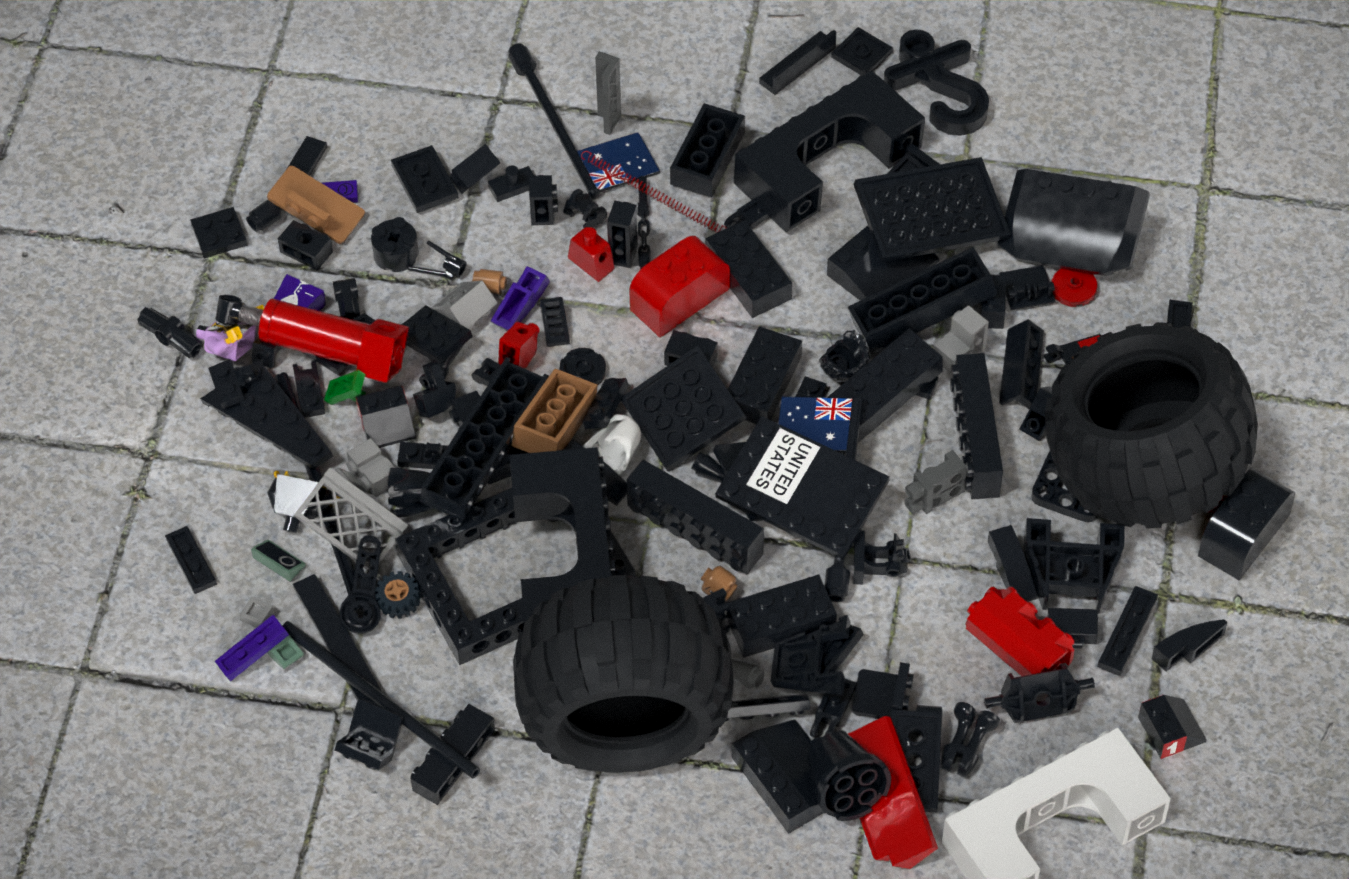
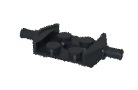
(1020, 694)

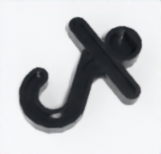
(930, 66)

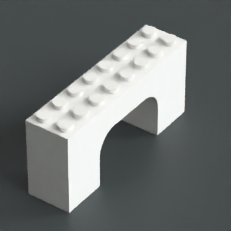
(1097, 776)

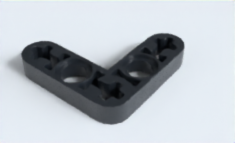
(1055, 493)

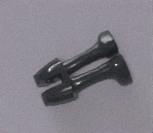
(985, 723)

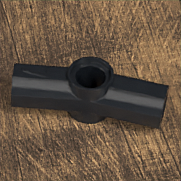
(170, 332)

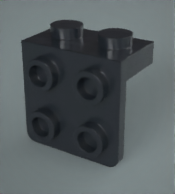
(881, 692)
(371, 735)

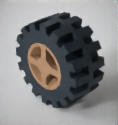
(393, 587)

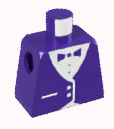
(300, 293)

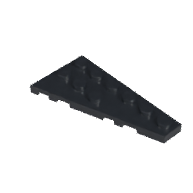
(275, 418)

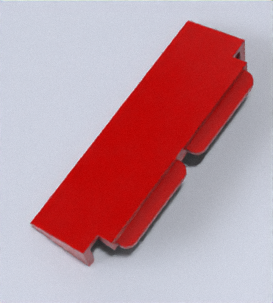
(898, 823)

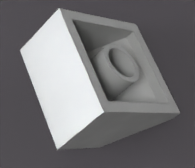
(467, 303)

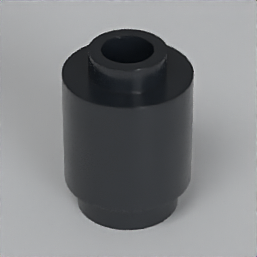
(263, 216)

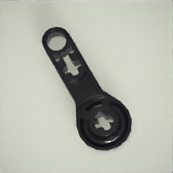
(363, 591)

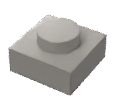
(256, 612)

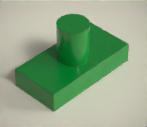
(345, 387)

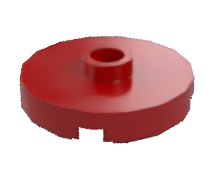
(1071, 294)

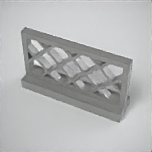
(358, 501)

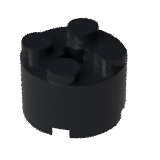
(394, 244)

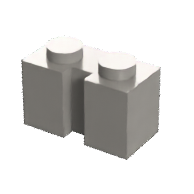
(369, 466)

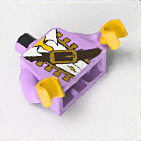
(227, 339)

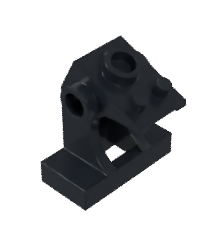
(864, 554)

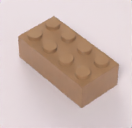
(554, 413)

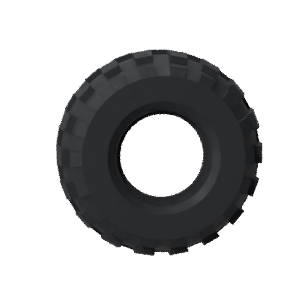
(1151, 425)
(623, 674)

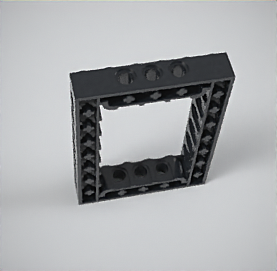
(422, 545)

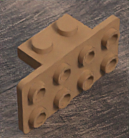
(315, 204)

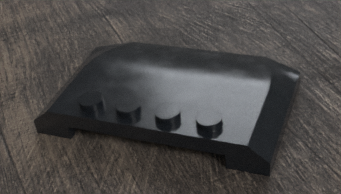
(1074, 222)

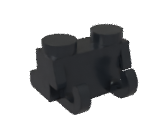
(583, 203)

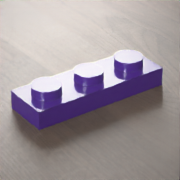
(251, 648)

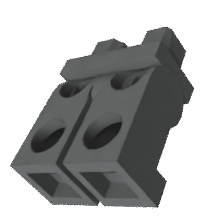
(936, 484)

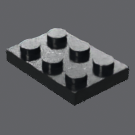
(424, 179)
(435, 334)

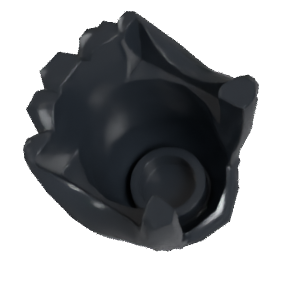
(405, 491)

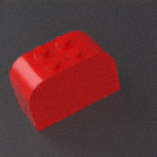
(678, 285)

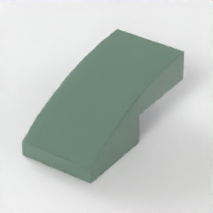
(285, 652)

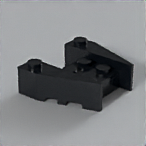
(1072, 567)

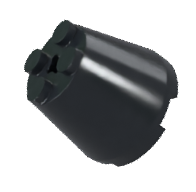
(846, 776)

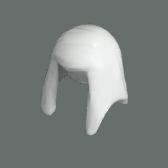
(617, 442)

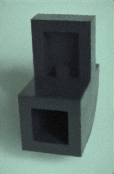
(438, 395)

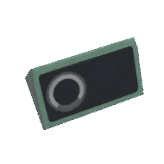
(277, 559)

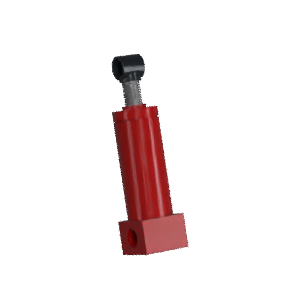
(372, 348)

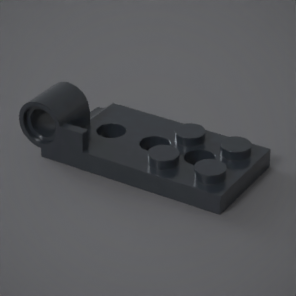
(928, 722)

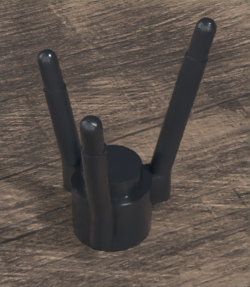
(453, 265)

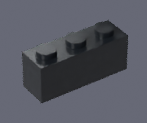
(623, 233)

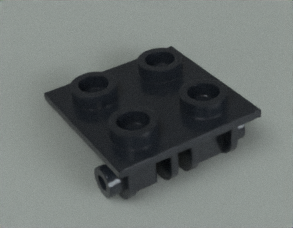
(1028, 287)

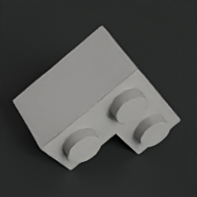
(966, 336)

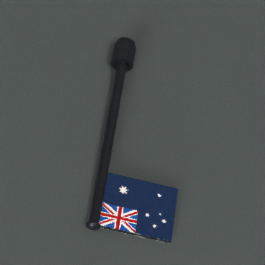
(625, 153)
(836, 426)

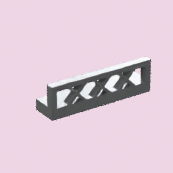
(608, 90)

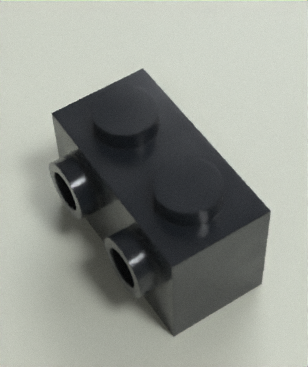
(541, 200)

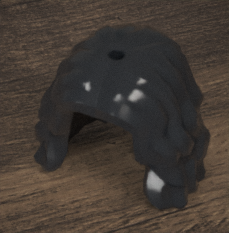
(845, 357)

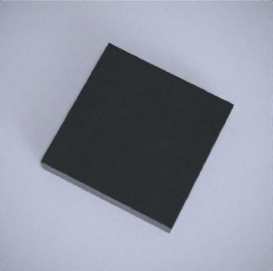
(861, 52)

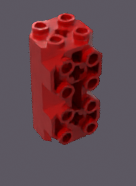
(1015, 635)

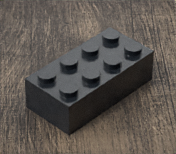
(707, 150)
(753, 271)
(765, 373)
(779, 613)

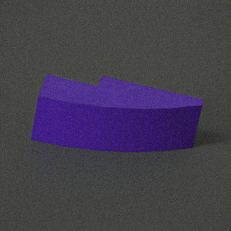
(520, 298)

